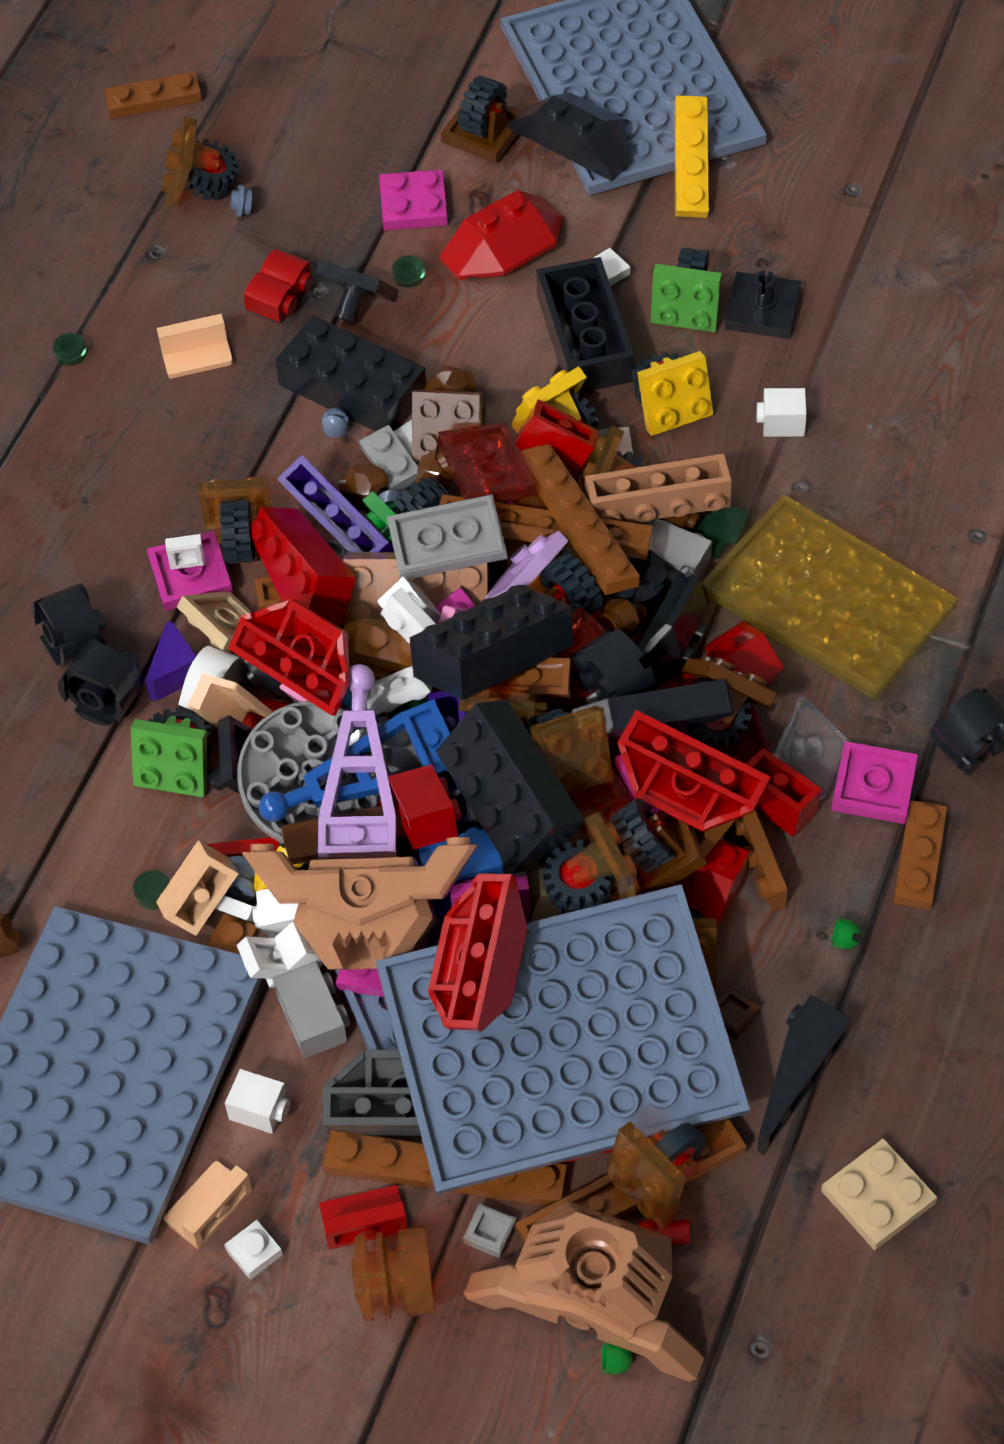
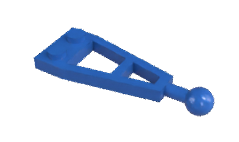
(426, 732)

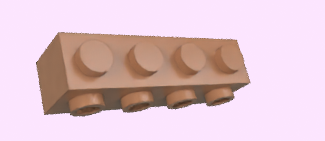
(661, 490)

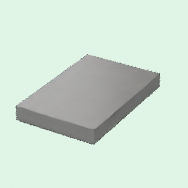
(447, 537)

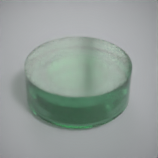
(408, 271)
(69, 349)
(149, 887)

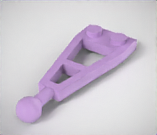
(529, 562)
(357, 834)

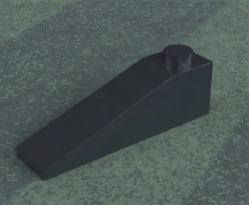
(677, 707)
(810, 1044)

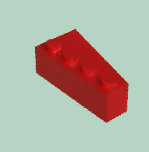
(302, 563)

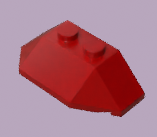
(503, 236)
(297, 651)
(687, 775)
(479, 954)

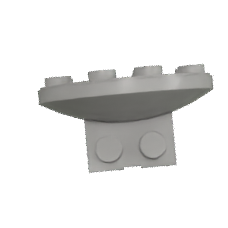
(286, 749)

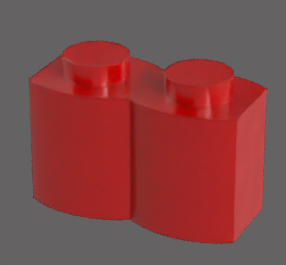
(278, 286)

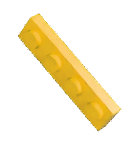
(691, 156)

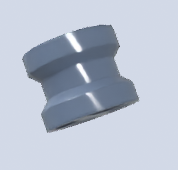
(243, 885)

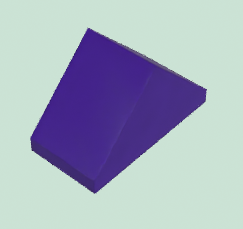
(169, 664)

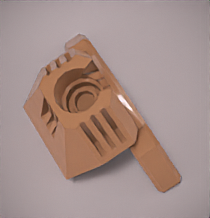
(364, 905)
(596, 1277)

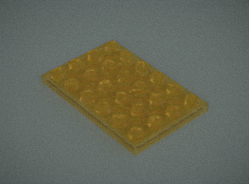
(829, 596)

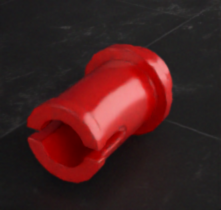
(678, 1230)

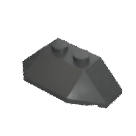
(370, 1097)

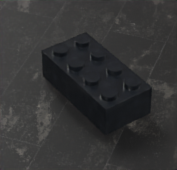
(585, 322)
(350, 374)
(491, 641)
(509, 785)

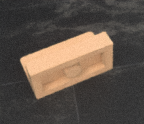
(194, 346)
(219, 697)
(208, 1203)

